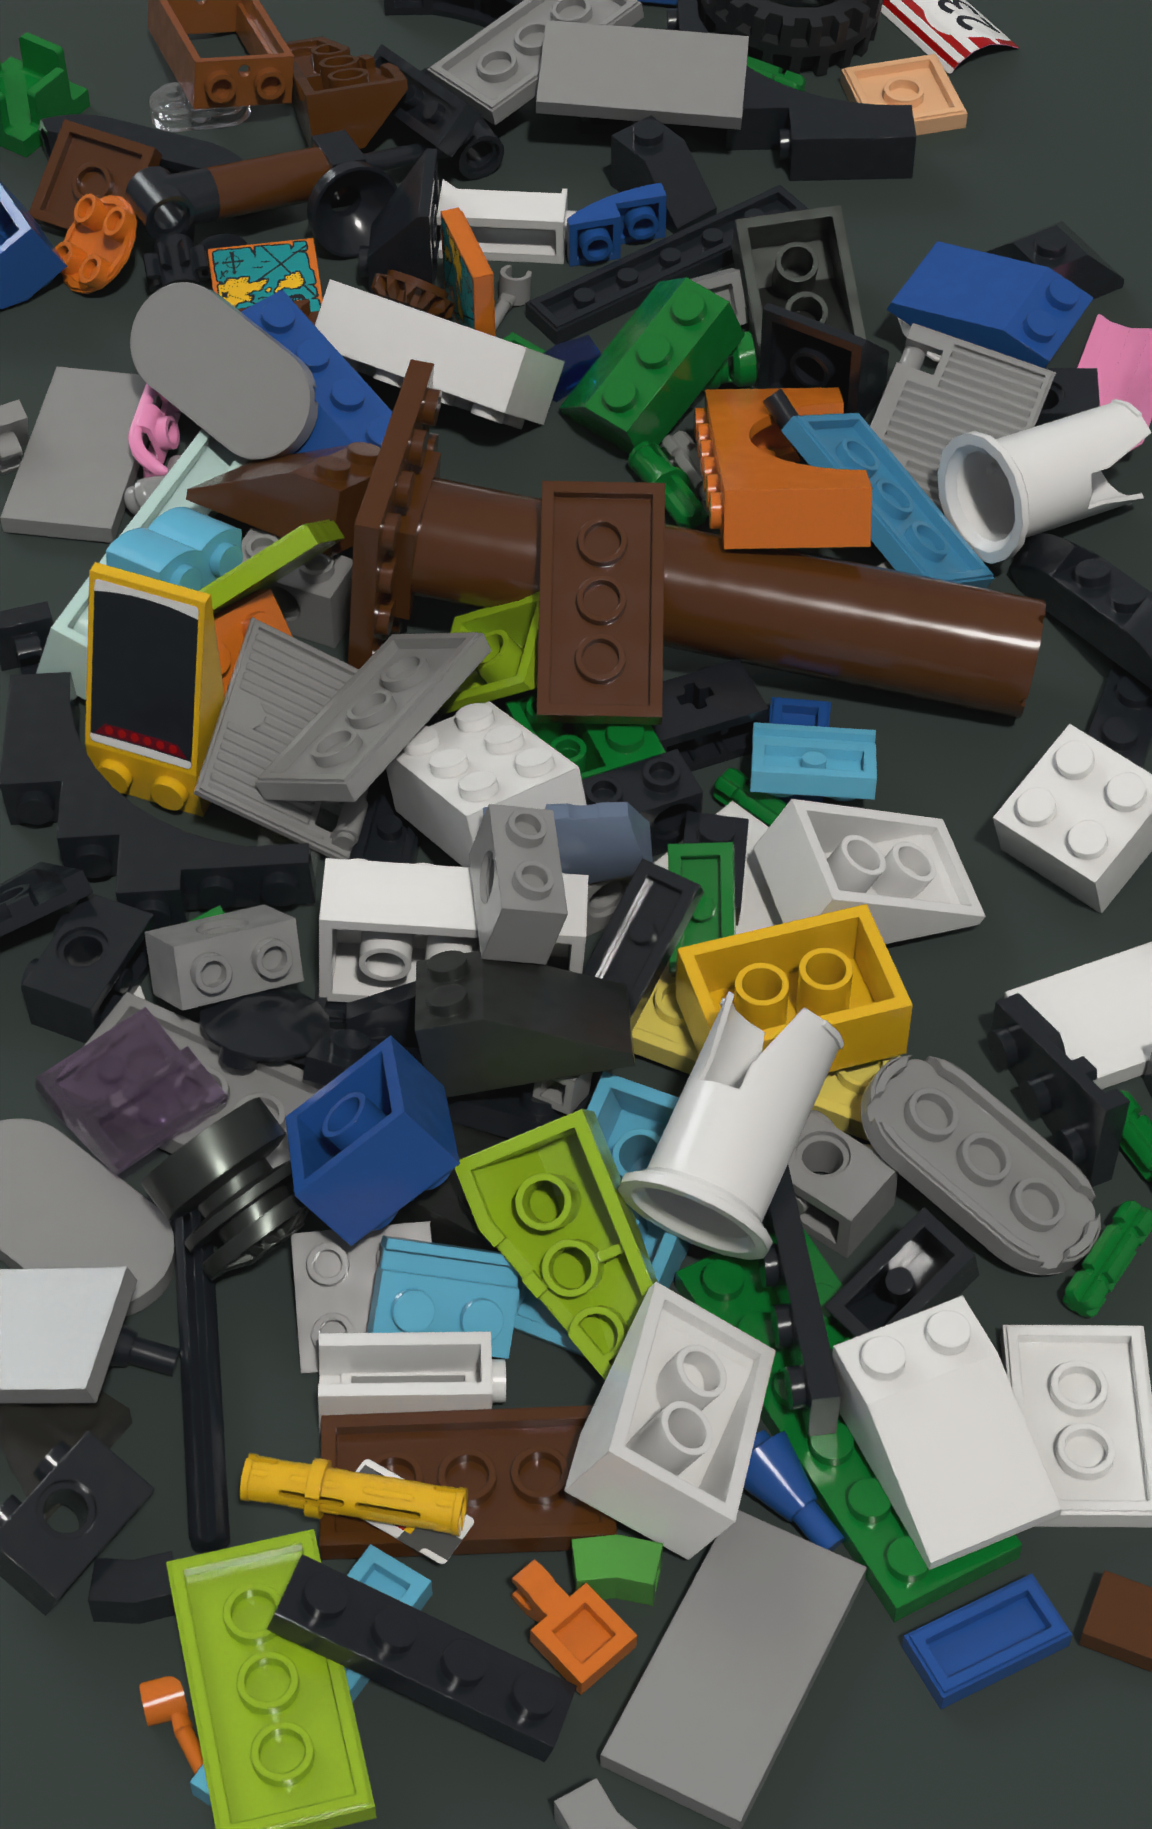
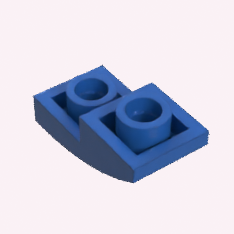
(619, 219)

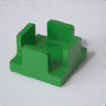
(35, 91)

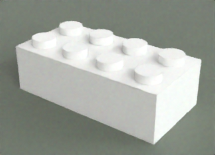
(470, 366)
(392, 914)

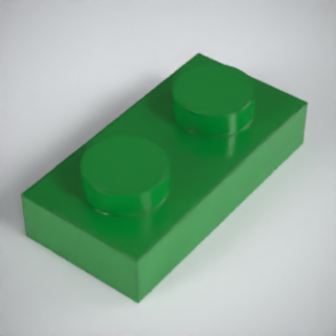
(714, 869)

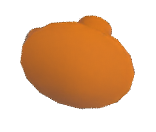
(97, 242)

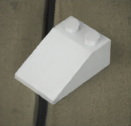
(848, 856)
(674, 1425)
(943, 1431)

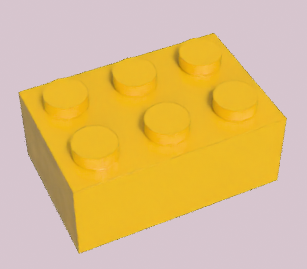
(820, 963)

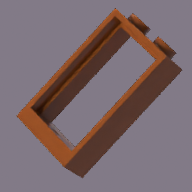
(217, 80)

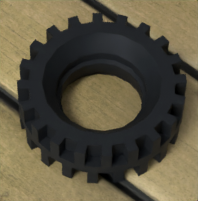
(797, 35)

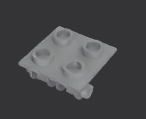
(338, 1283)

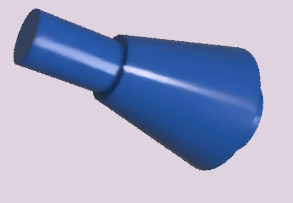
(782, 1485)

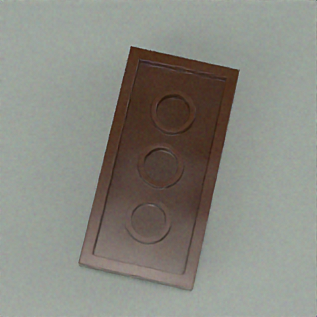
(601, 603)
(505, 1457)

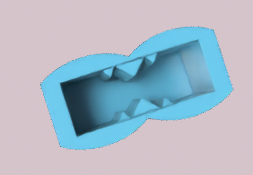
(179, 549)

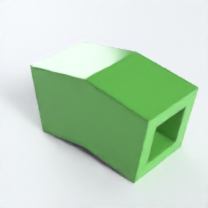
(618, 1567)

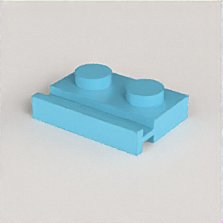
(813, 761)
(444, 1290)

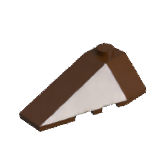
(342, 90)

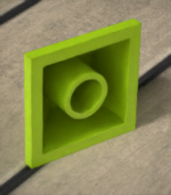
(511, 664)

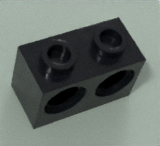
(657, 788)

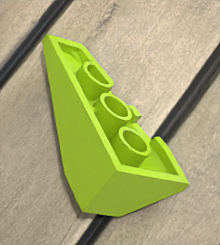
(564, 1228)

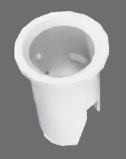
(1036, 477)
(734, 1132)

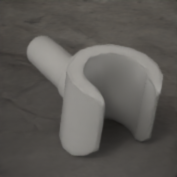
(511, 292)

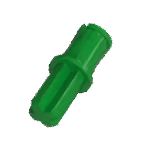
(654, 467)

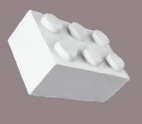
(474, 762)

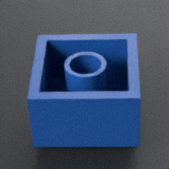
(371, 1141)

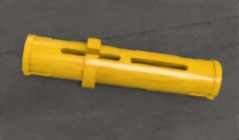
(336, 1491)

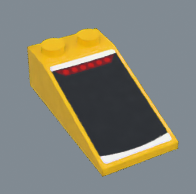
(151, 686)

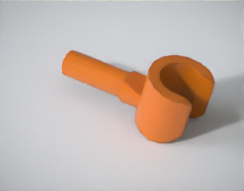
(165, 1702)

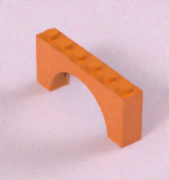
(760, 491)

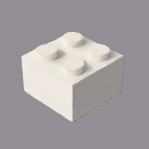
(1080, 818)

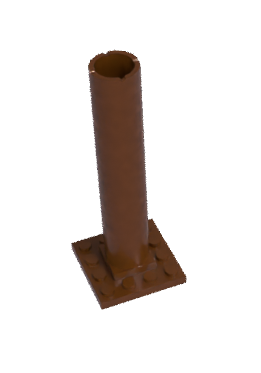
(731, 604)

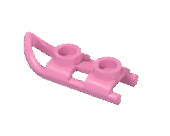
(160, 428)

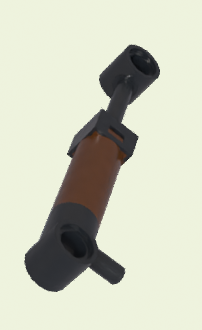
(181, 200)

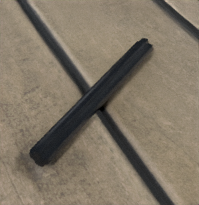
(201, 1393)

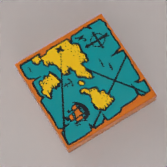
(257, 271)
(467, 274)

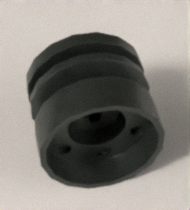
(233, 1188)

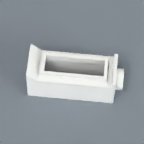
(512, 223)
(408, 1372)

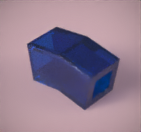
(578, 357)

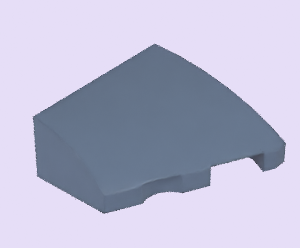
(601, 839)

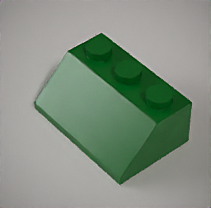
(655, 365)

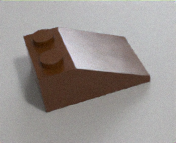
(294, 490)

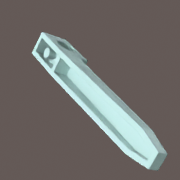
(68, 636)

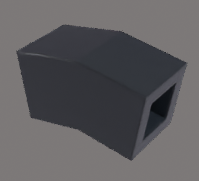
(131, 1590)

